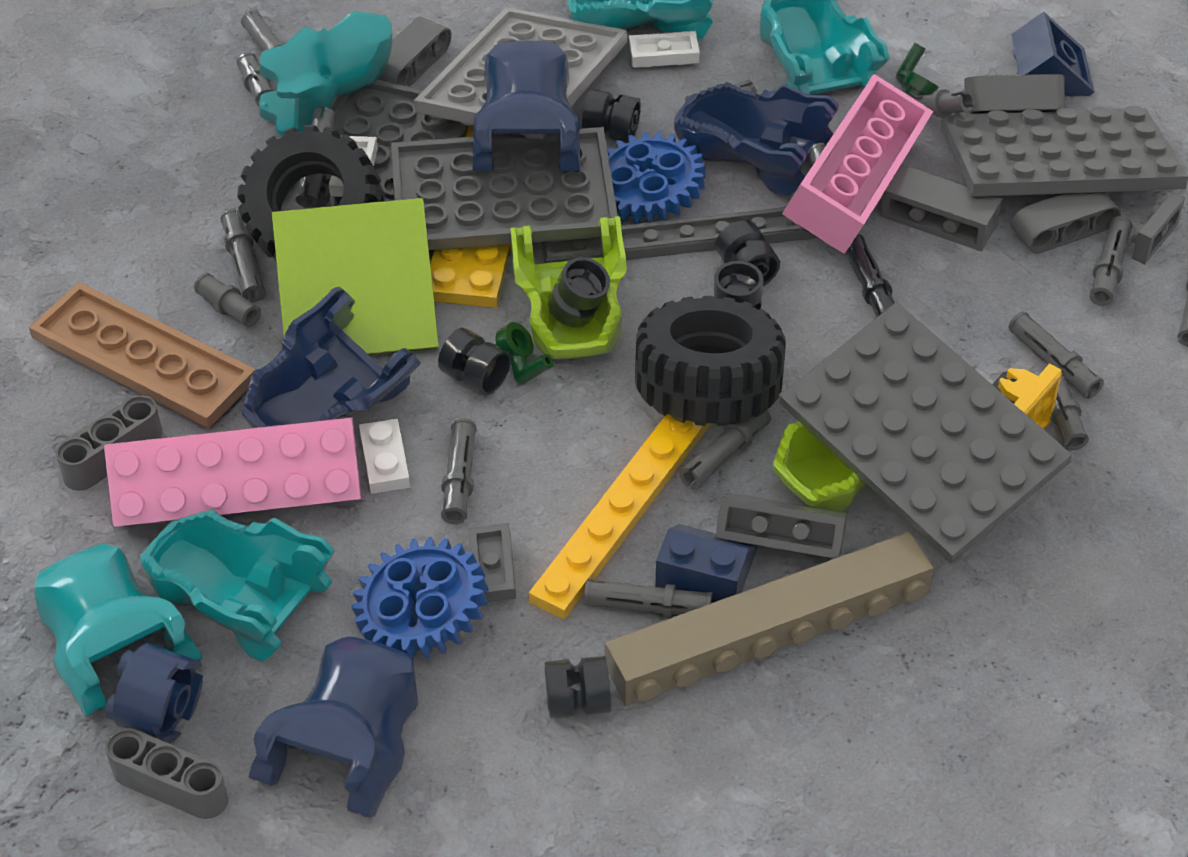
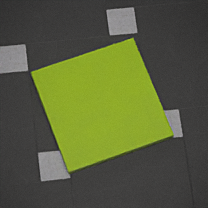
(371, 253)

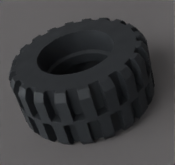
(294, 158)
(709, 360)

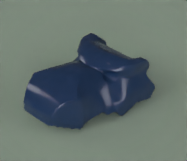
(526, 96)
(762, 129)
(323, 371)
(349, 716)

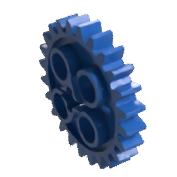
(655, 176)
(421, 597)

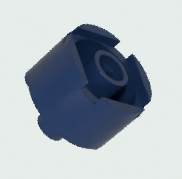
(155, 691)

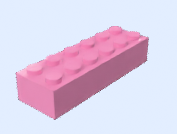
(857, 164)
(232, 471)

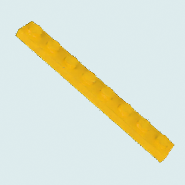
(615, 516)

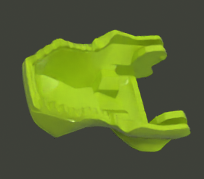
(539, 280)
(814, 471)

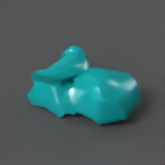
(666, 15)
(821, 44)
(323, 66)
(238, 573)
(97, 609)

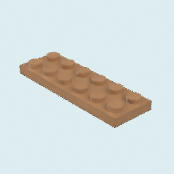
(143, 354)

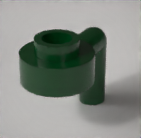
(916, 84)
(520, 345)

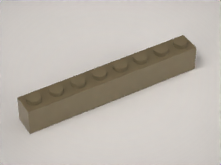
(767, 618)

